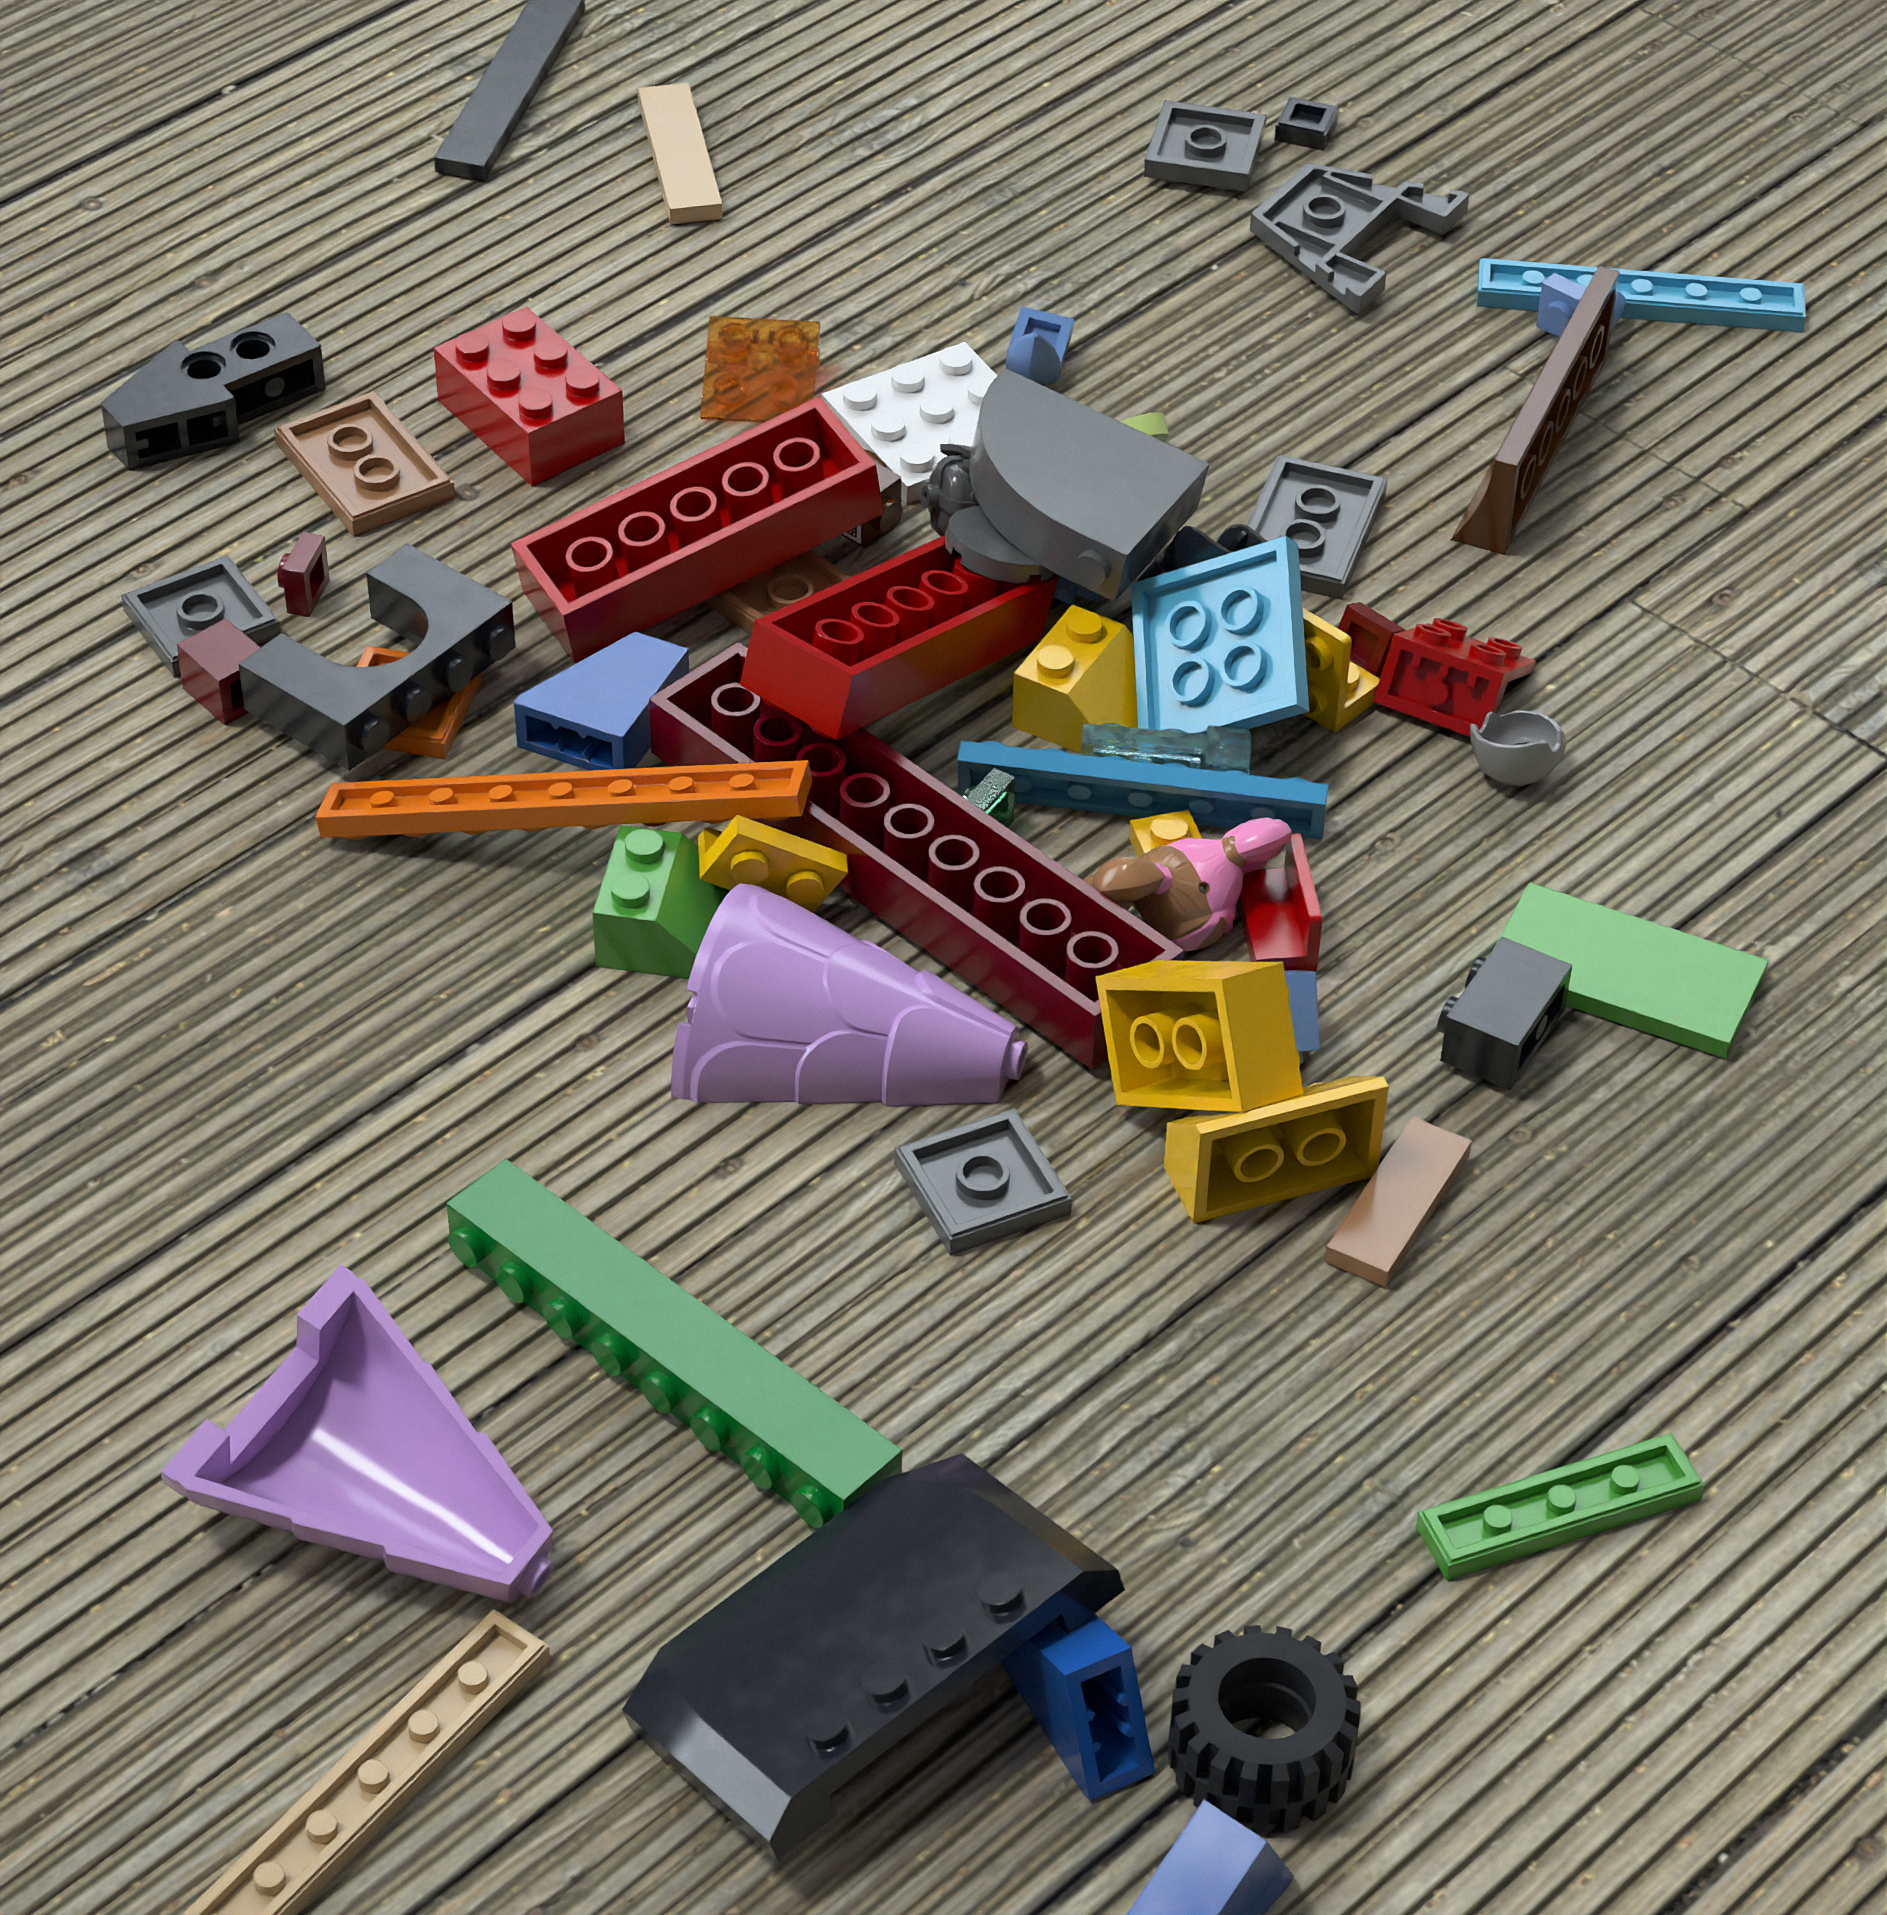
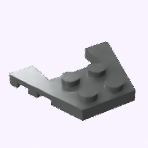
(1332, 212)

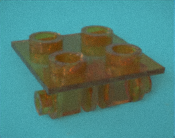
(758, 367)

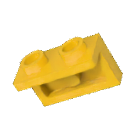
(770, 859)

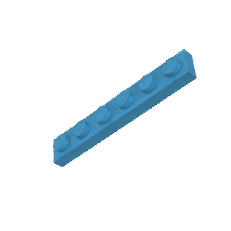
(1145, 789)

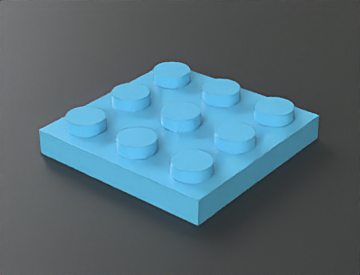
(1221, 641)

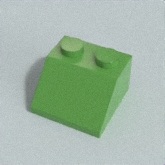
(653, 904)

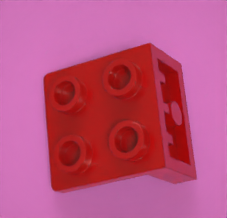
(1448, 676)

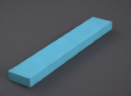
(1655, 295)

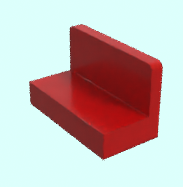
(1282, 912)

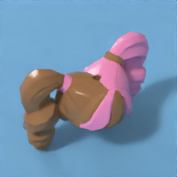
(1168, 877)

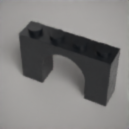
(358, 710)

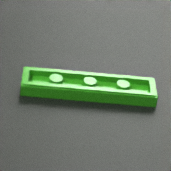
(1559, 1506)

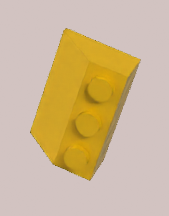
(1277, 1150)

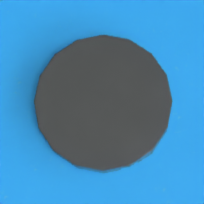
(987, 550)

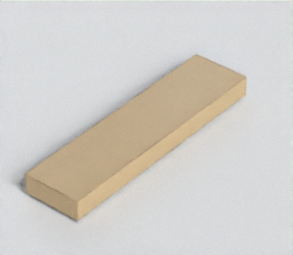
(680, 154)

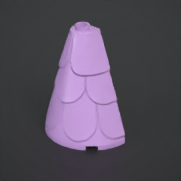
(828, 1018)
(370, 1458)

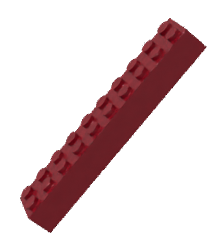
(924, 858)

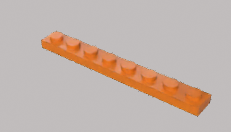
(565, 799)

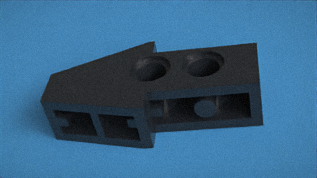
(200, 396)

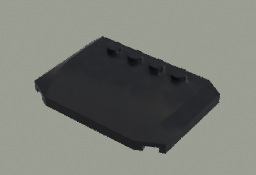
(858, 1642)

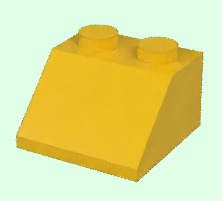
(1076, 677)

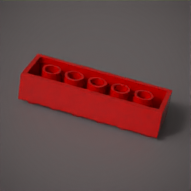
(697, 528)
(889, 638)

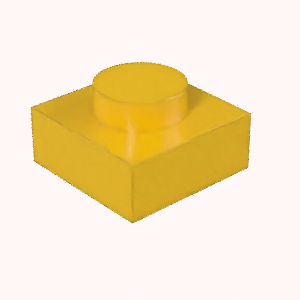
(1161, 830)

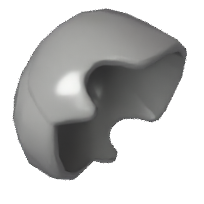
(1518, 746)

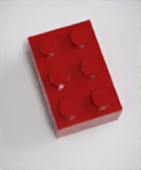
(529, 395)

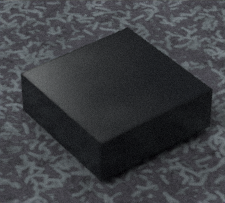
(1306, 123)

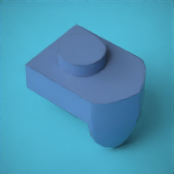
(1559, 300)
(1039, 345)

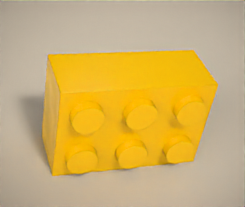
(1200, 1035)

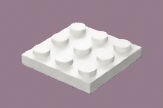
(914, 410)

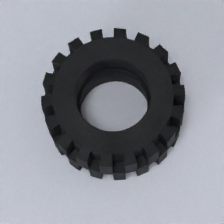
(1272, 1680)

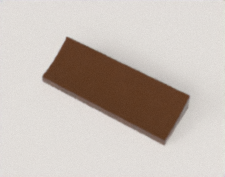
(1542, 421)

